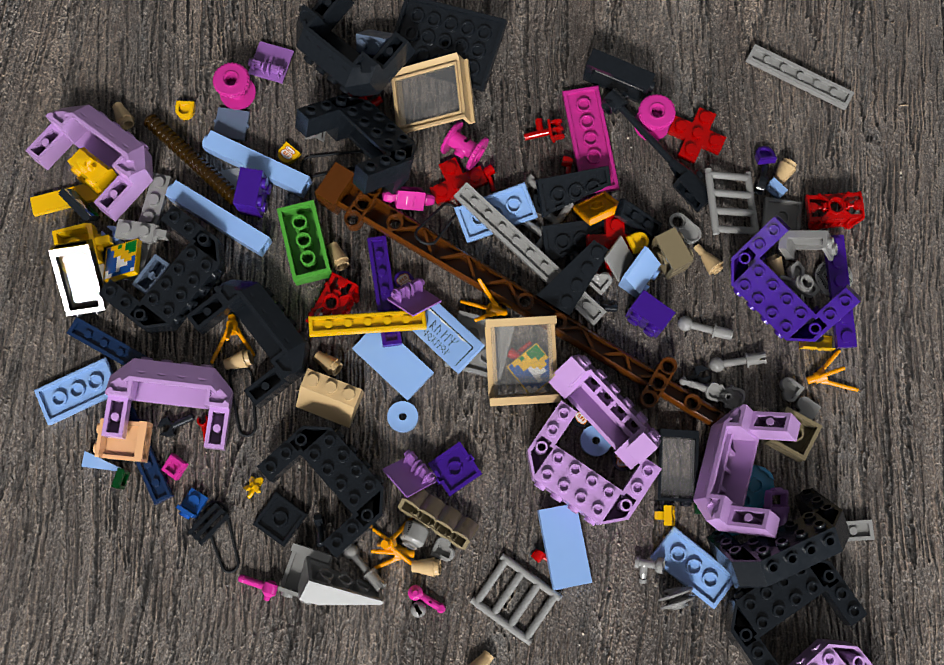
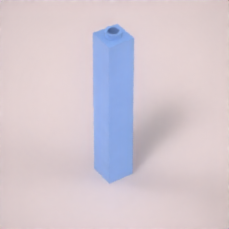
(242, 156)
(218, 218)

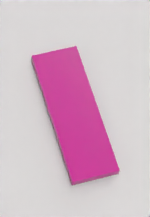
(589, 132)

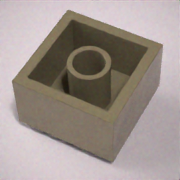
(671, 252)
(807, 435)

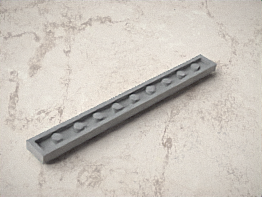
(522, 246)

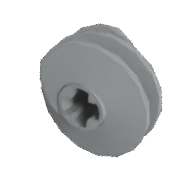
(676, 598)

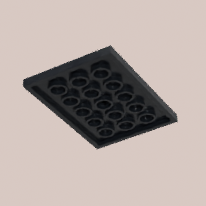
(443, 29)

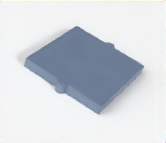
(232, 123)

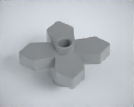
(799, 282)

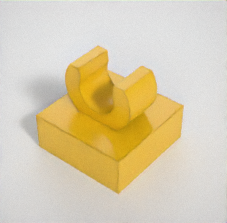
(667, 515)

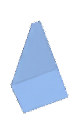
(91, 461)

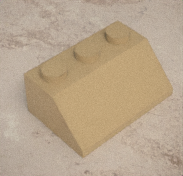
(329, 398)

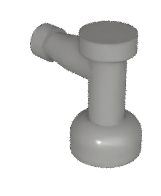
(644, 564)

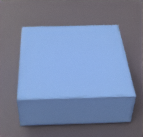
(775, 188)

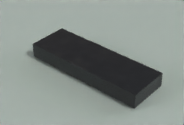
(637, 219)

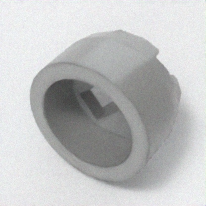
(422, 607)

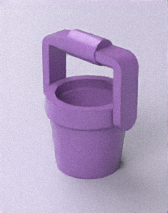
(781, 509)

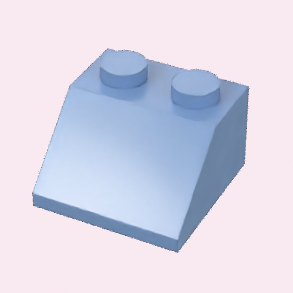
(640, 272)

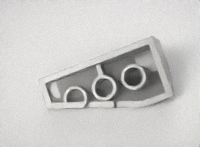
(329, 587)

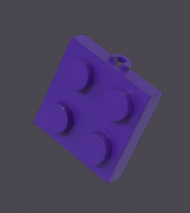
(454, 469)

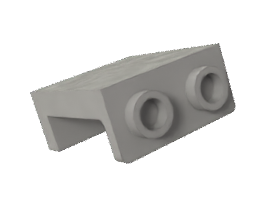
(807, 240)
(294, 568)

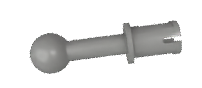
(685, 323)
(717, 364)
(370, 574)

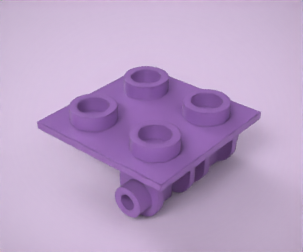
(270, 62)
(413, 298)
(410, 474)

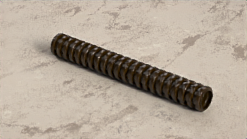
(190, 157)

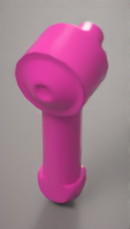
(269, 588)
(416, 593)

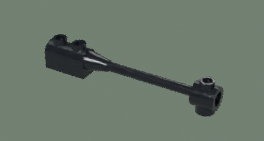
(688, 182)

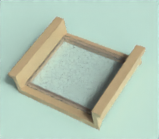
(433, 93)
(521, 360)

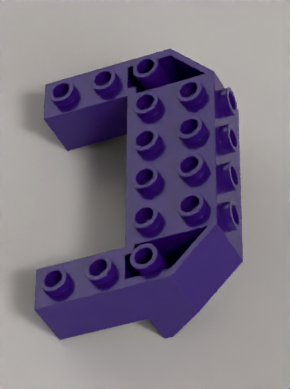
(775, 299)

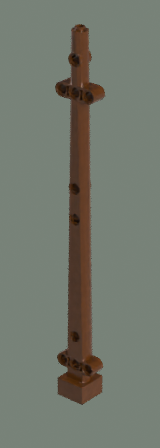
(340, 193)

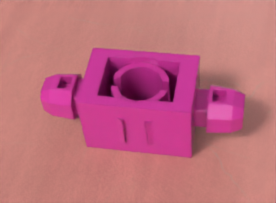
(409, 198)

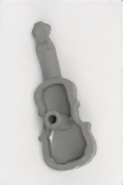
(730, 397)

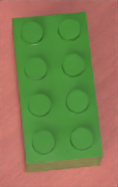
(304, 242)

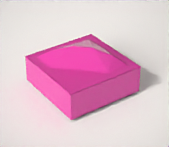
(174, 466)

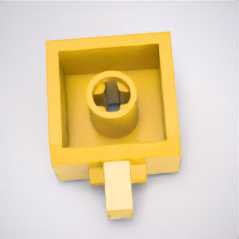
(91, 171)
(83, 232)

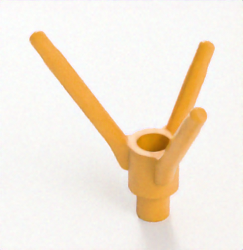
(492, 309)
(231, 329)
(821, 376)
(391, 543)
(408, 553)

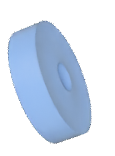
(396, 410)
(589, 447)

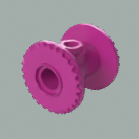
(234, 86)
(656, 115)
(462, 148)

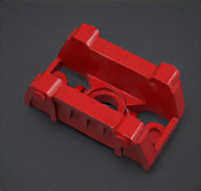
(834, 218)
(344, 303)

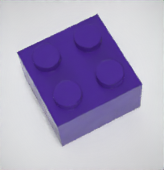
(252, 192)
(649, 314)

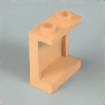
(134, 448)

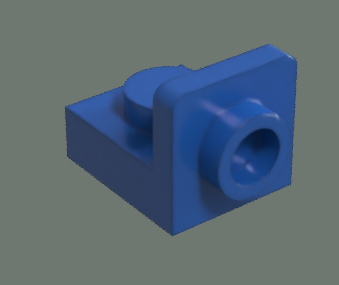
(192, 504)

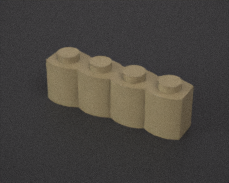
(441, 518)

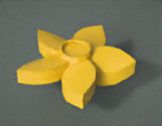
(254, 486)

